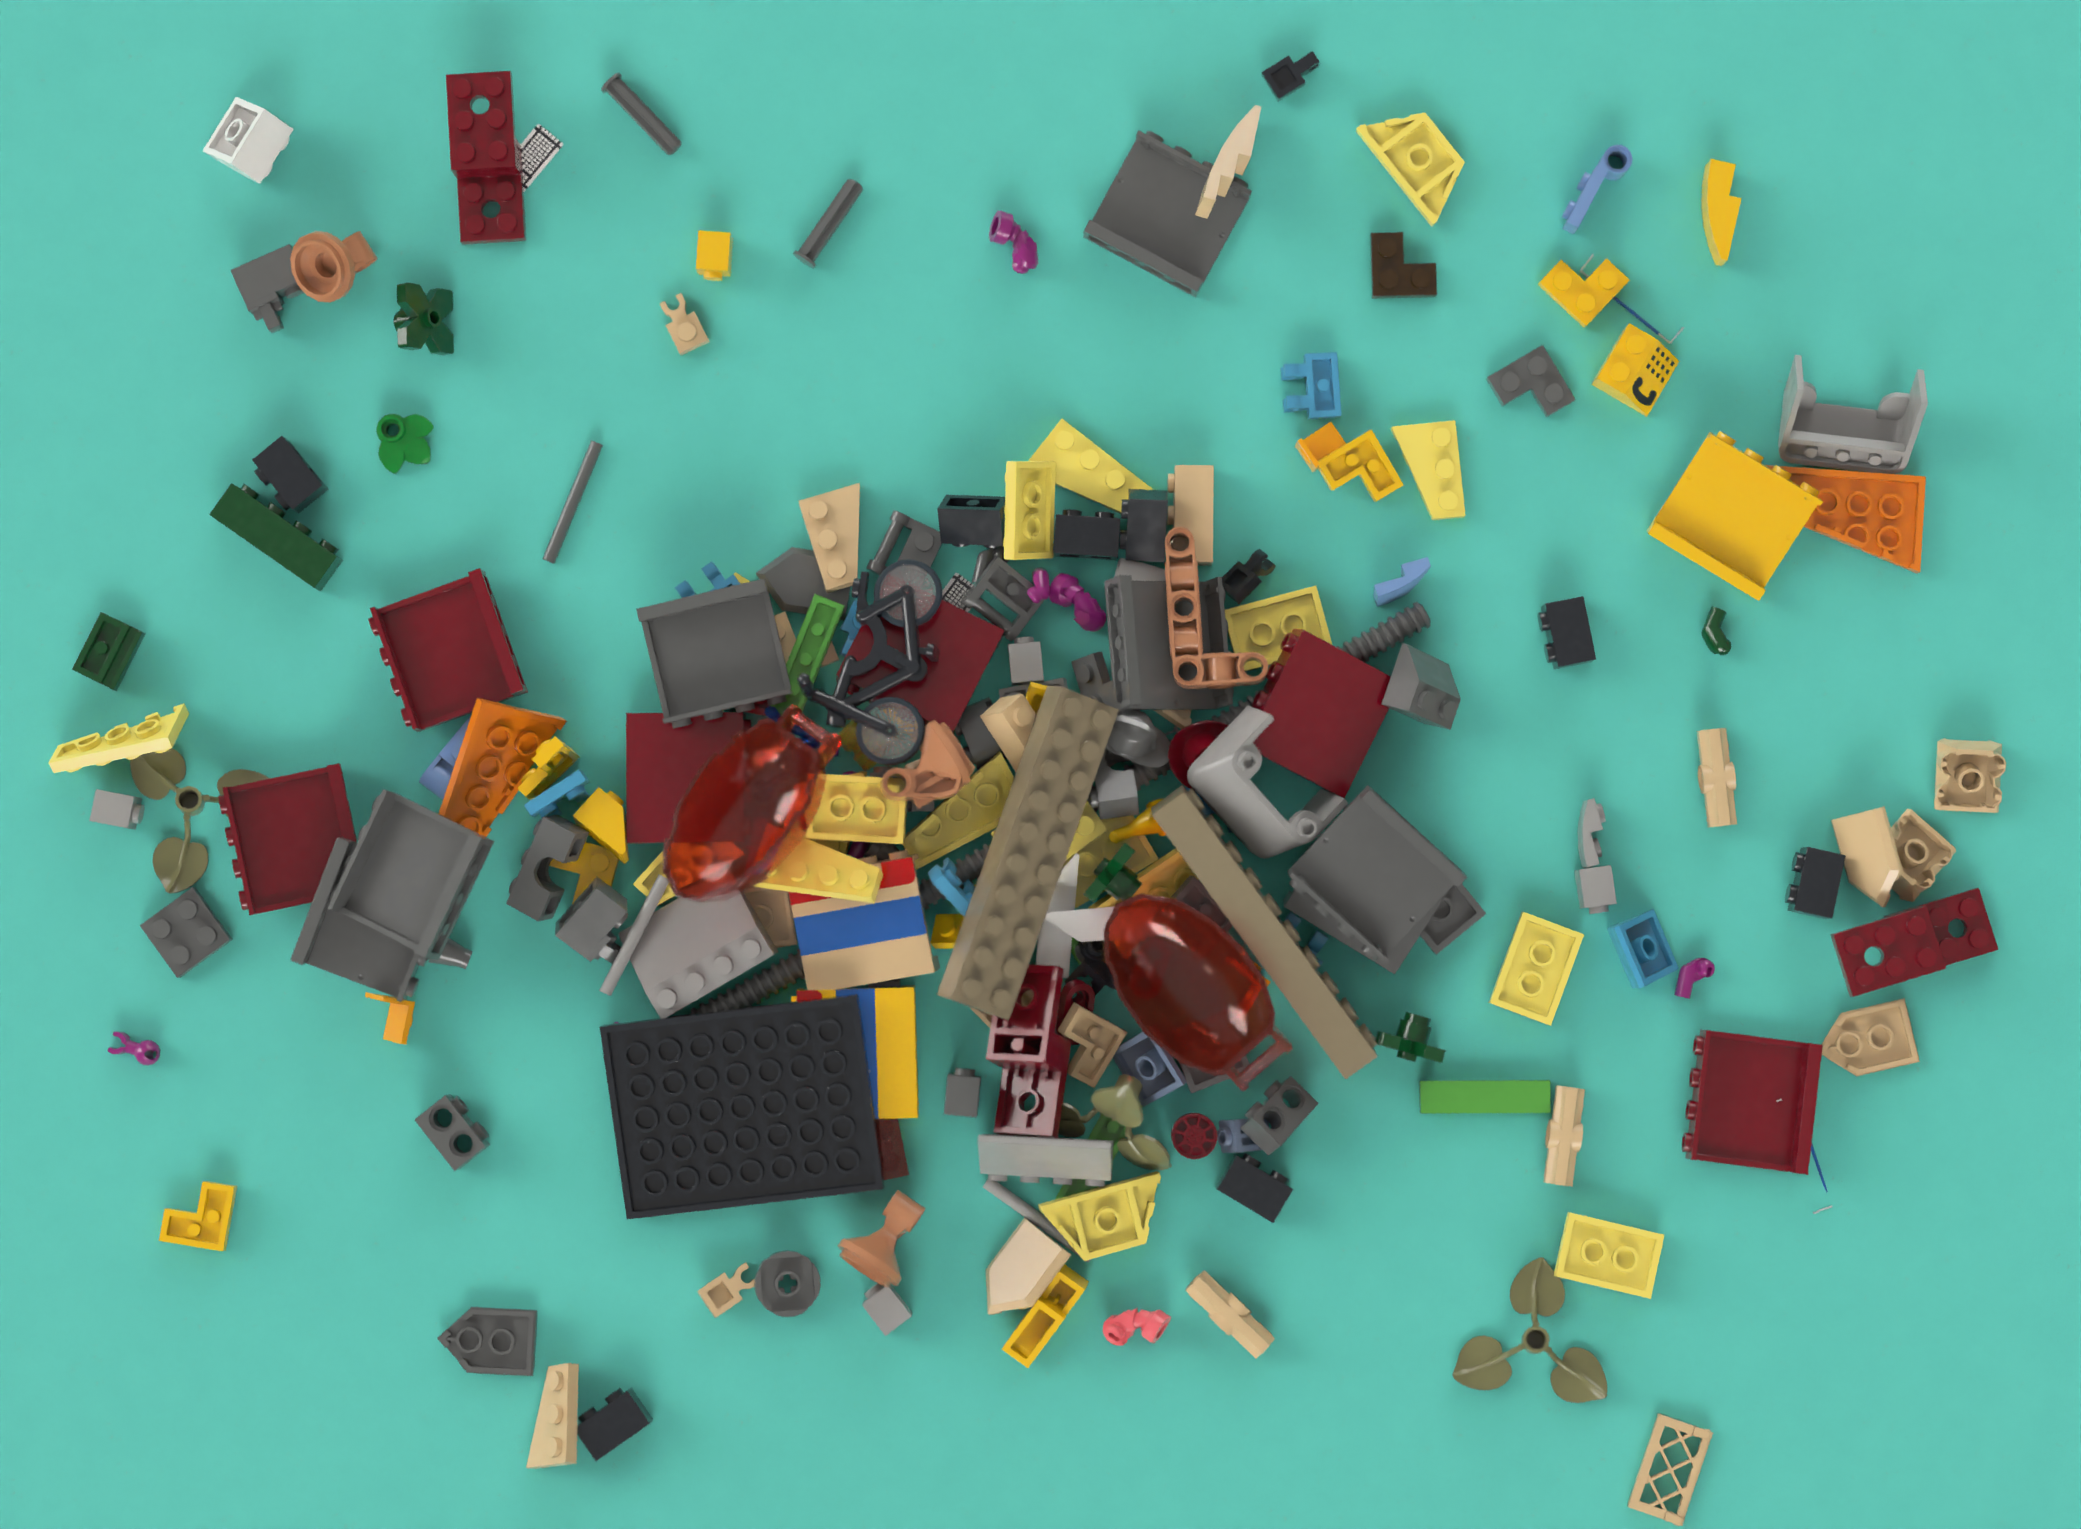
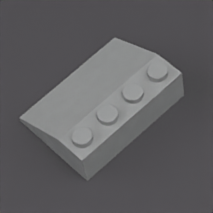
(696, 949)
(1046, 1157)

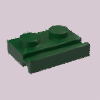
(108, 651)

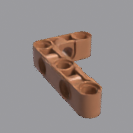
(1185, 632)

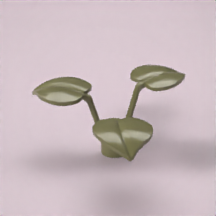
(174, 860)
(1121, 1105)
(1537, 1292)

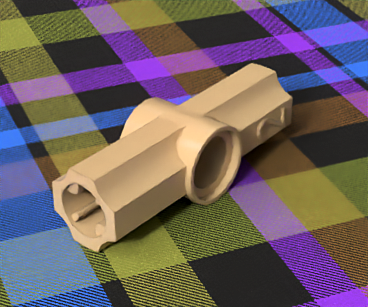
(1716, 777)
(1564, 1135)
(1230, 1314)

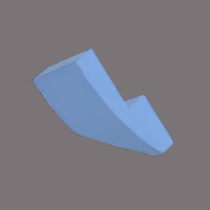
(1395, 589)

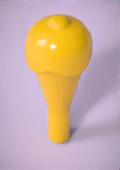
(1141, 825)

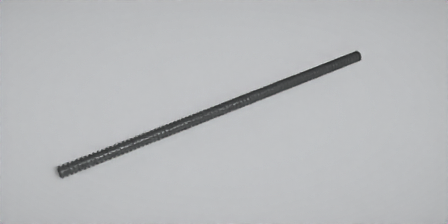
(792, 968)

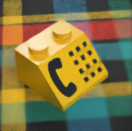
(1636, 370)

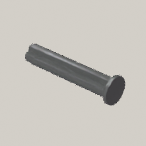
(641, 114)
(829, 223)

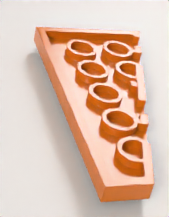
(1869, 511)
(493, 761)

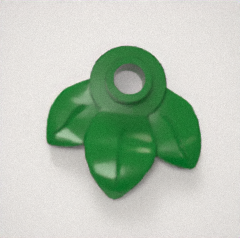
(407, 444)

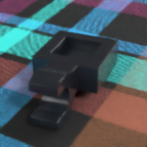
(1287, 77)
(1244, 578)

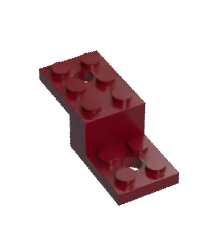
(486, 157)
(1914, 942)
(1031, 1058)

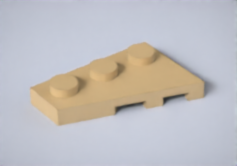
(834, 534)
(556, 1423)

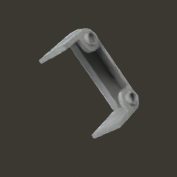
(1849, 435)
(1224, 783)

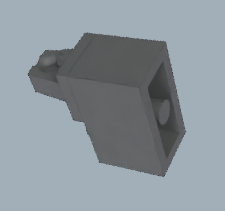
(265, 283)
(590, 922)

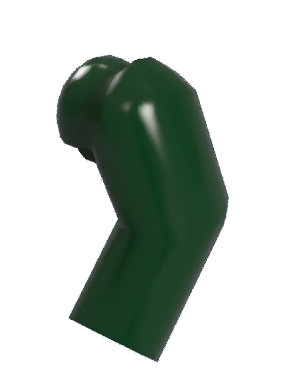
(1712, 632)

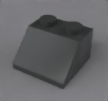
(1422, 688)

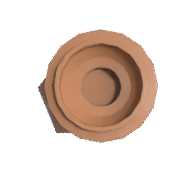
(327, 266)
(940, 773)
(875, 1253)

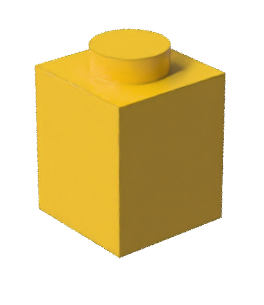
(714, 255)

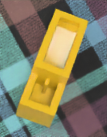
(1719, 208)
(1045, 1316)

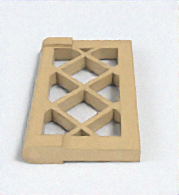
(1643, 1475)

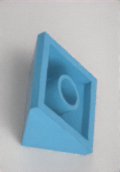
(1643, 949)

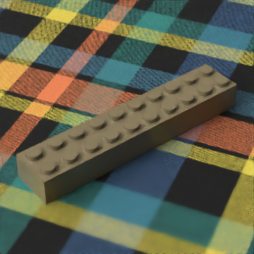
(1028, 852)
(1264, 932)

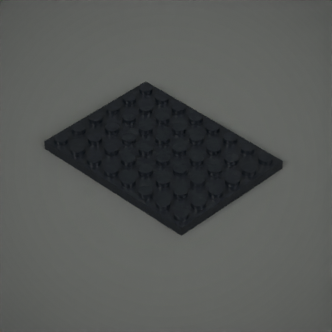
(742, 1106)

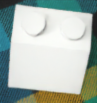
(248, 140)

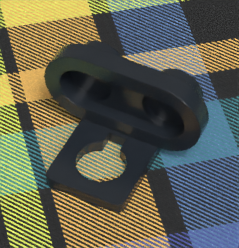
(1093, 964)

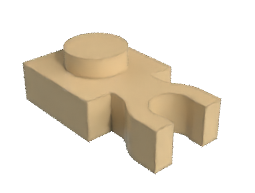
(685, 328)
(723, 1292)

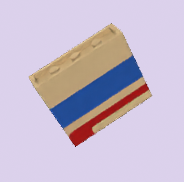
(865, 942)

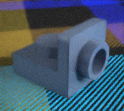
(1233, 1139)

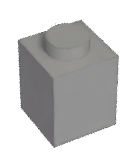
(1025, 661)
(117, 809)
(1595, 888)
(886, 1308)

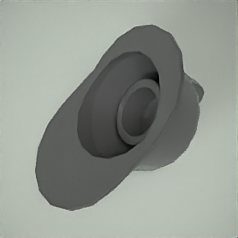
(1138, 739)

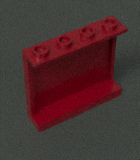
(447, 651)
(965, 651)
(1322, 711)
(663, 764)
(285, 835)
(1736, 1106)

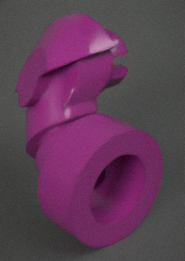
(1025, 249)
(1067, 591)

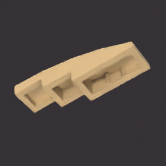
(1231, 159)

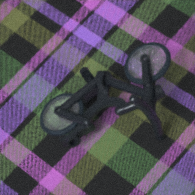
(890, 727)

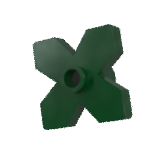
(421, 319)
(1115, 877)
(1411, 1039)

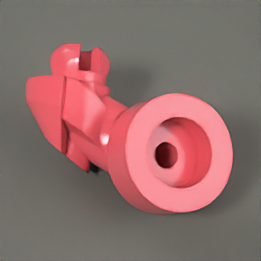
(1121, 1327)

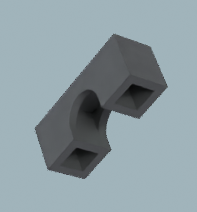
(1114, 790)
(533, 888)

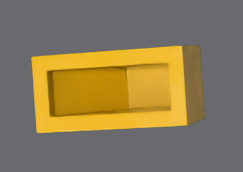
(606, 822)

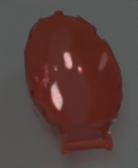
(747, 808)
(1191, 986)

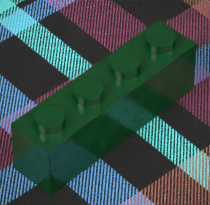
(276, 537)

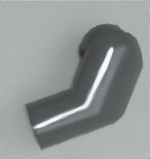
(984, 559)

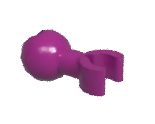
(143, 1051)

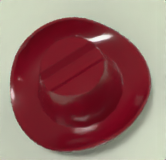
(1190, 744)

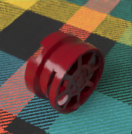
(1194, 1135)

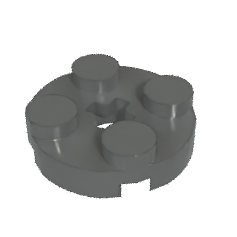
(774, 1297)

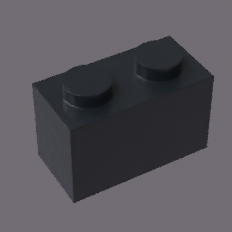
(289, 475)
(972, 520)
(1145, 525)
(1086, 535)
(1566, 633)
(1815, 882)
(1255, 1188)
(613, 1423)

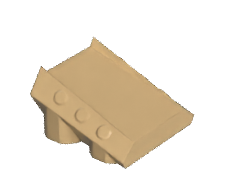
(1968, 775)
(1921, 854)

